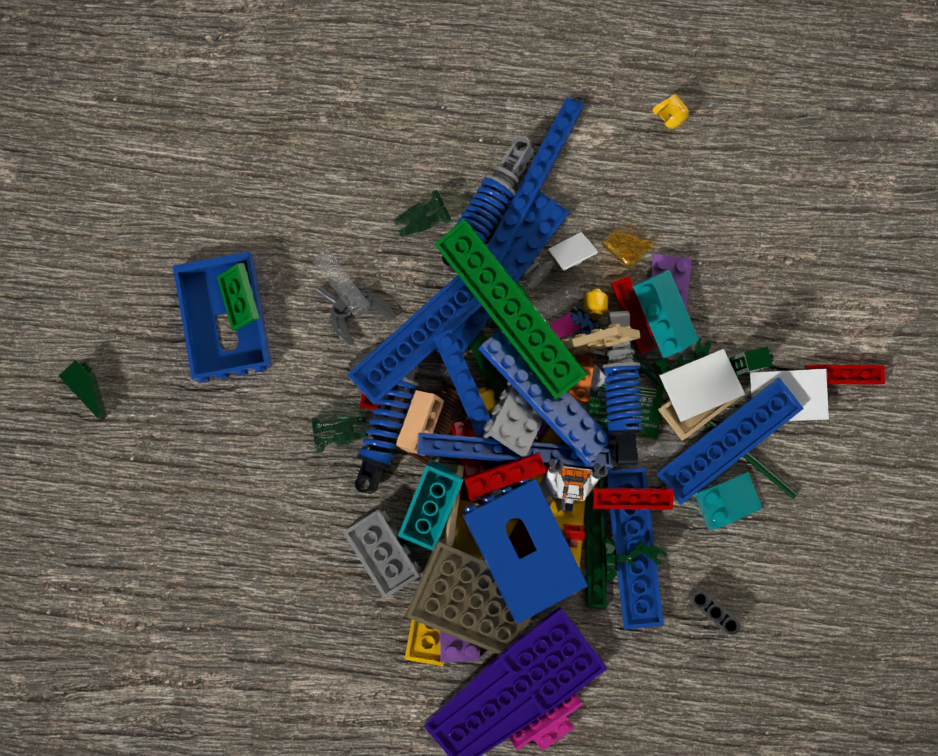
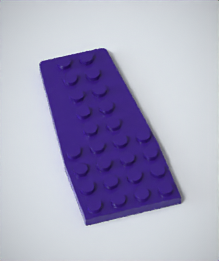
(516, 687)

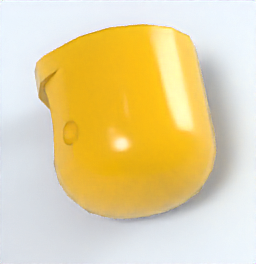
(676, 108)

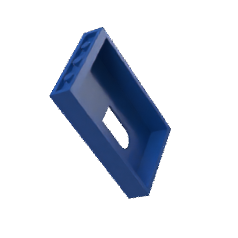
(200, 303)
(539, 577)

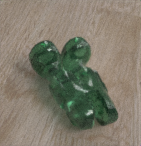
(417, 216)
(343, 430)

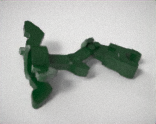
(700, 352)
(649, 550)

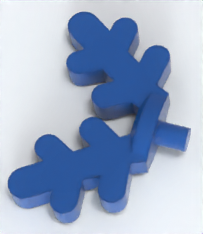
(583, 322)

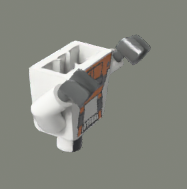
(571, 482)

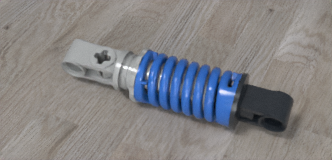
(496, 191)
(621, 395)

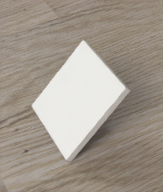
(572, 251)

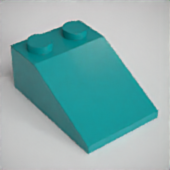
(728, 501)

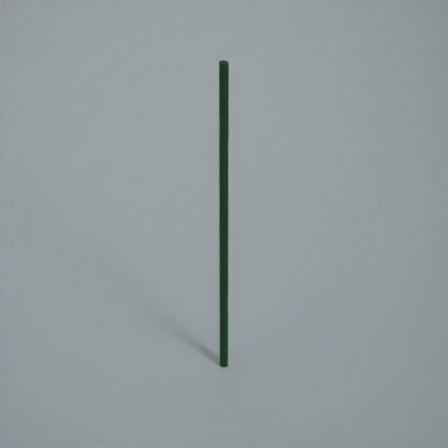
(710, 424)

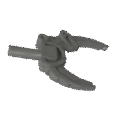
(340, 311)

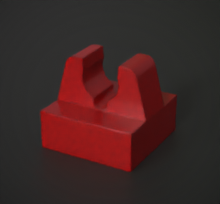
(573, 534)

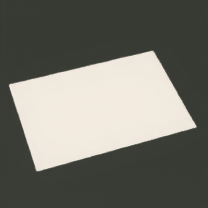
(702, 385)
(807, 387)

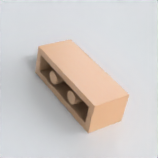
(420, 419)

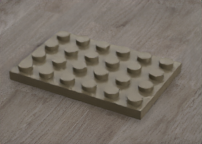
(463, 601)

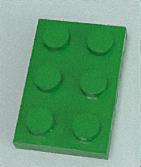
(238, 297)

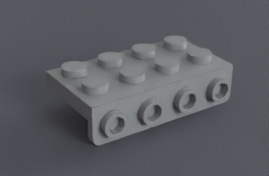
(513, 422)
(382, 553)

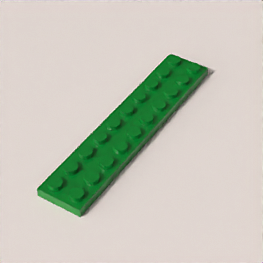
(510, 309)

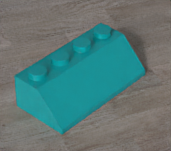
(666, 313)
(431, 505)

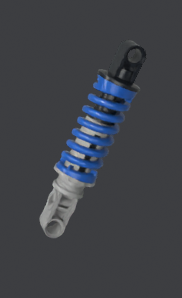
(386, 424)

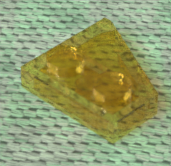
(626, 247)

